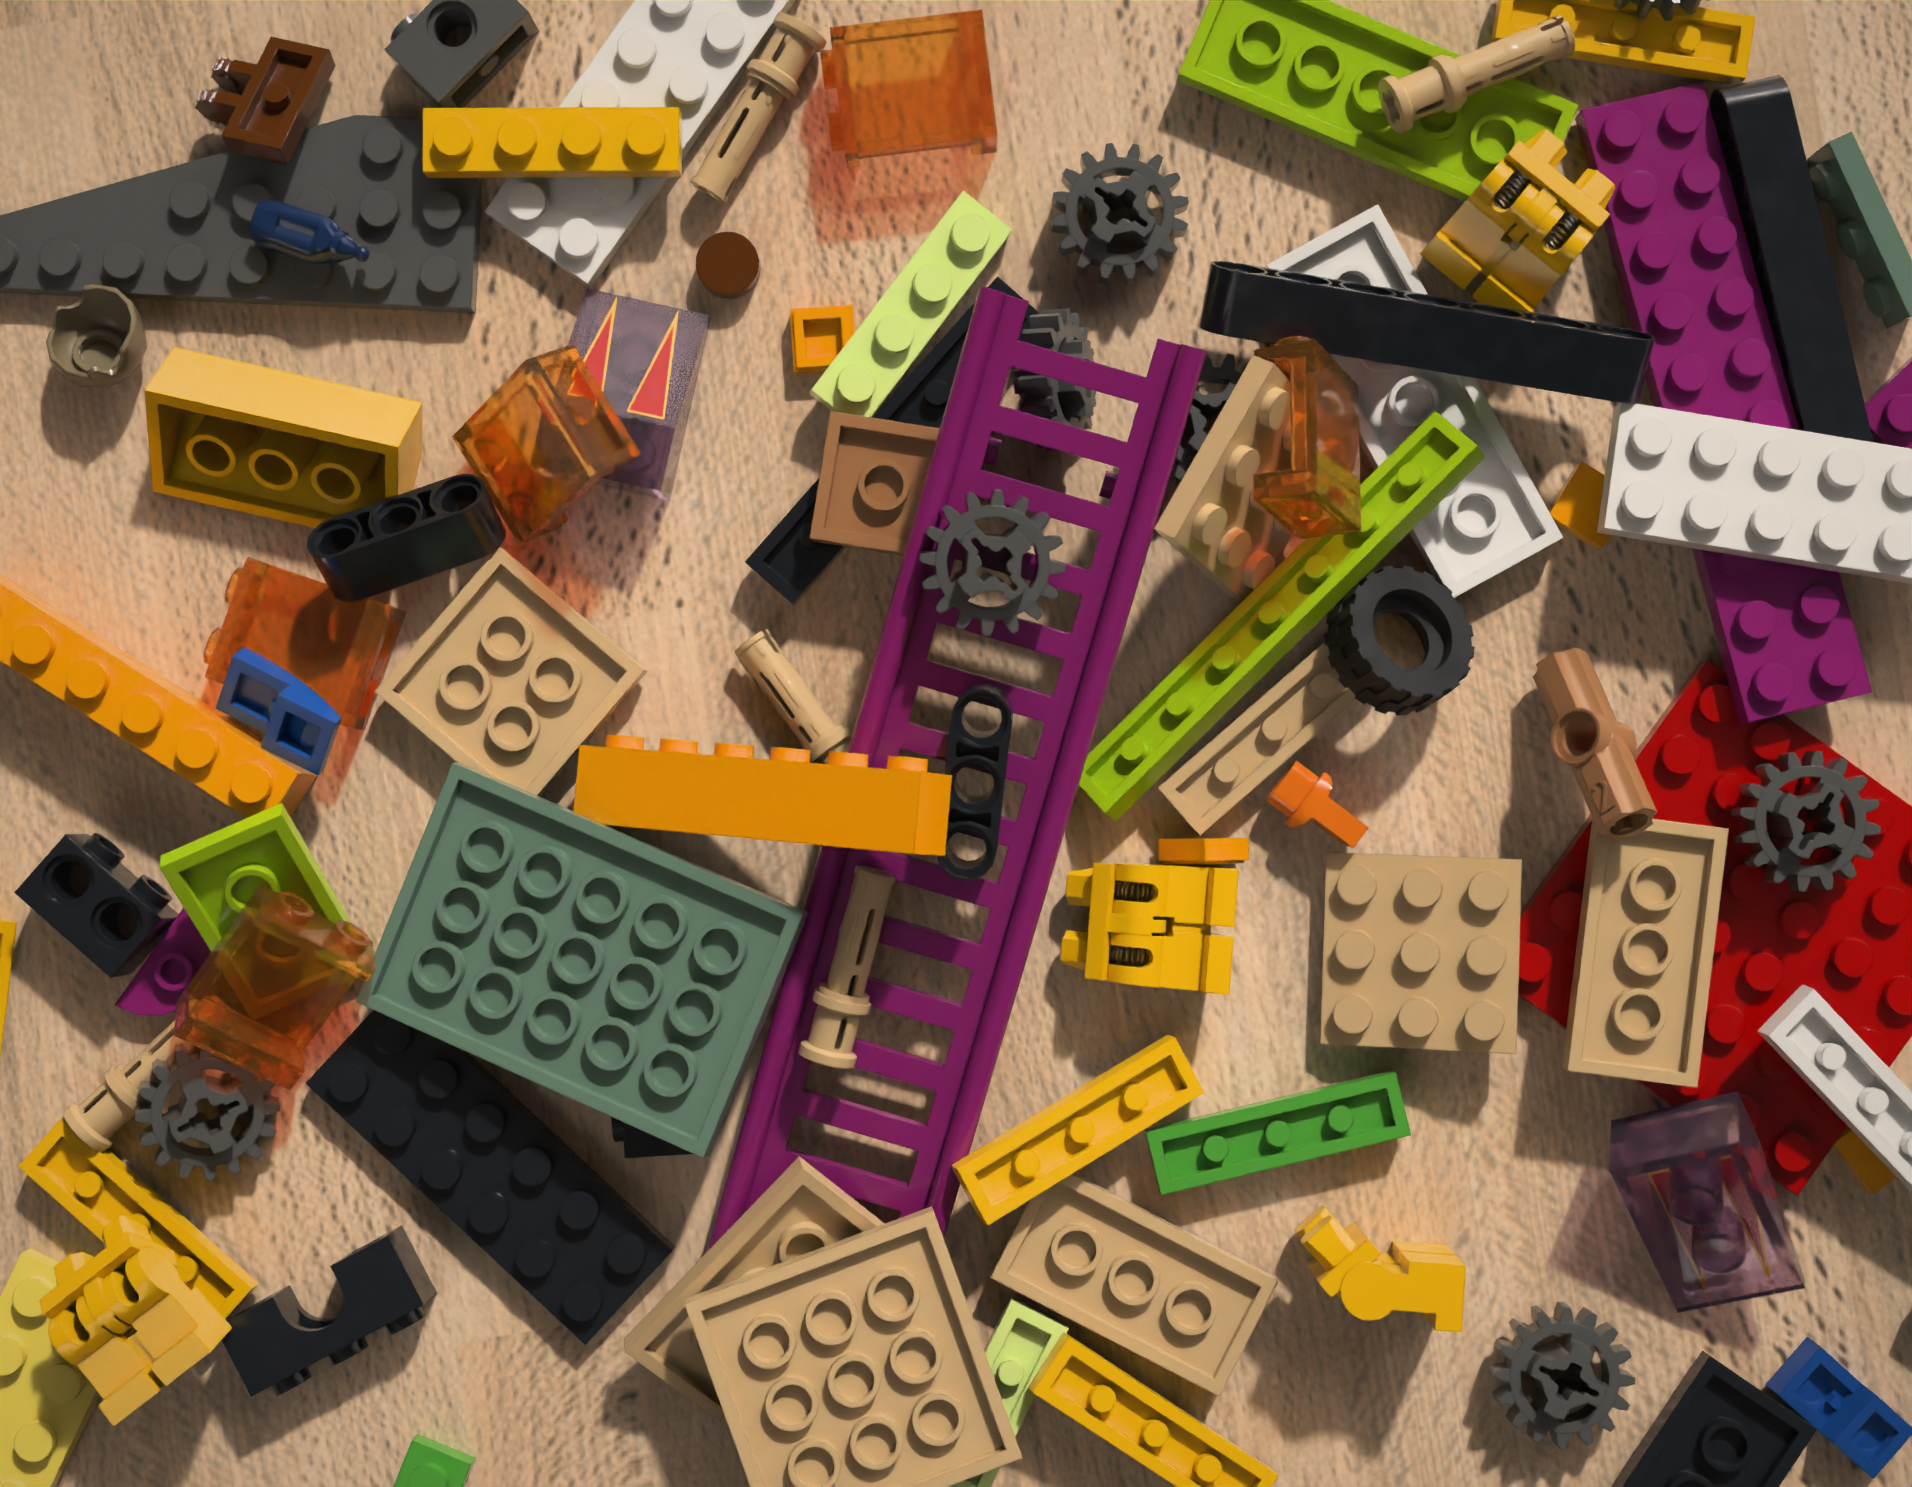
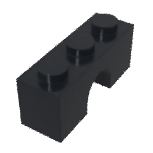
(279, 1339)

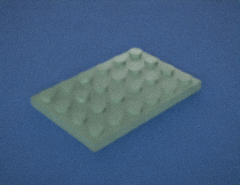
(582, 958)

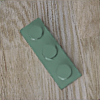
(1865, 227)

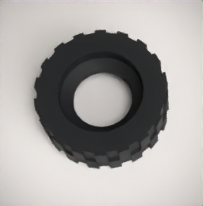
(1430, 612)

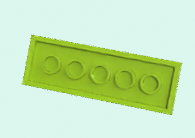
(1320, 76)

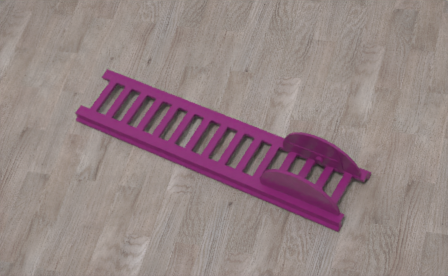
(1051, 777)

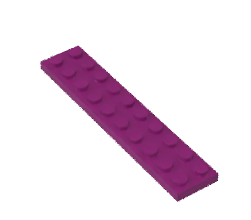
(1714, 354)

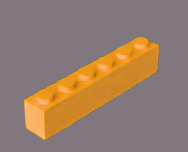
(144, 706)
(764, 798)

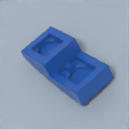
(290, 713)
(1840, 1407)

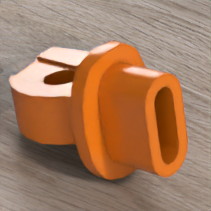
(1306, 798)

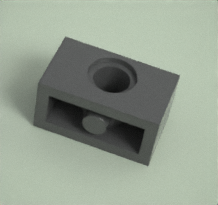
(459, 73)

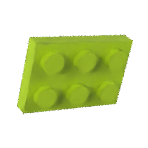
(226, 867)

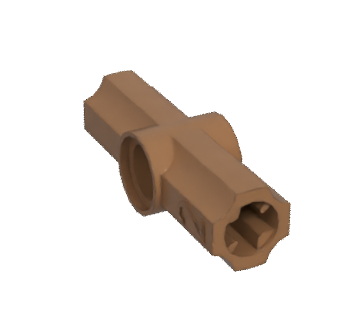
(1603, 767)

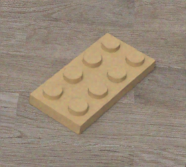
(1646, 953)
(786, 1221)
(1135, 1280)

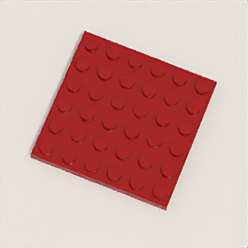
(1768, 939)

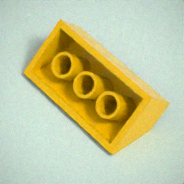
(276, 440)

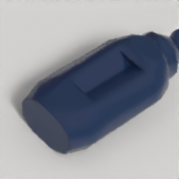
(302, 234)

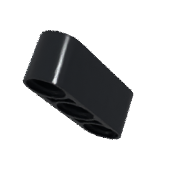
(406, 537)
(986, 749)

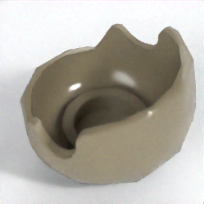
(97, 338)

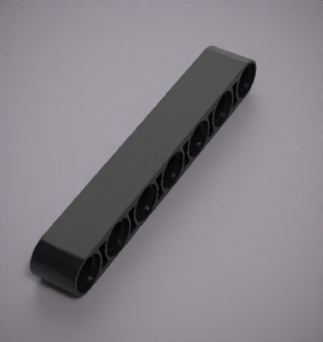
(1790, 254)
(1428, 331)

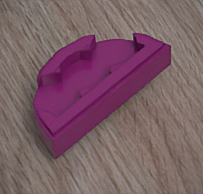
(166, 970)

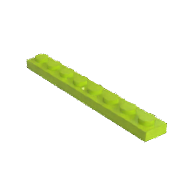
(1275, 617)

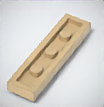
(1257, 742)

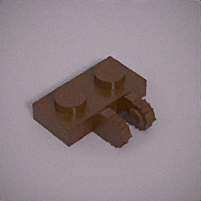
(272, 99)

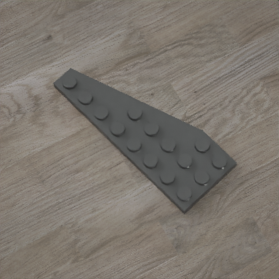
(189, 224)

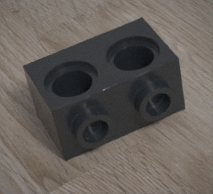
(91, 918)

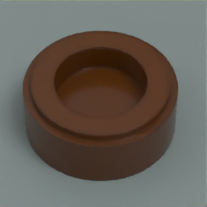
(728, 265)

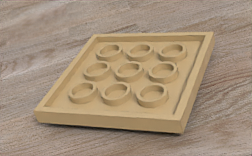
(855, 1366)

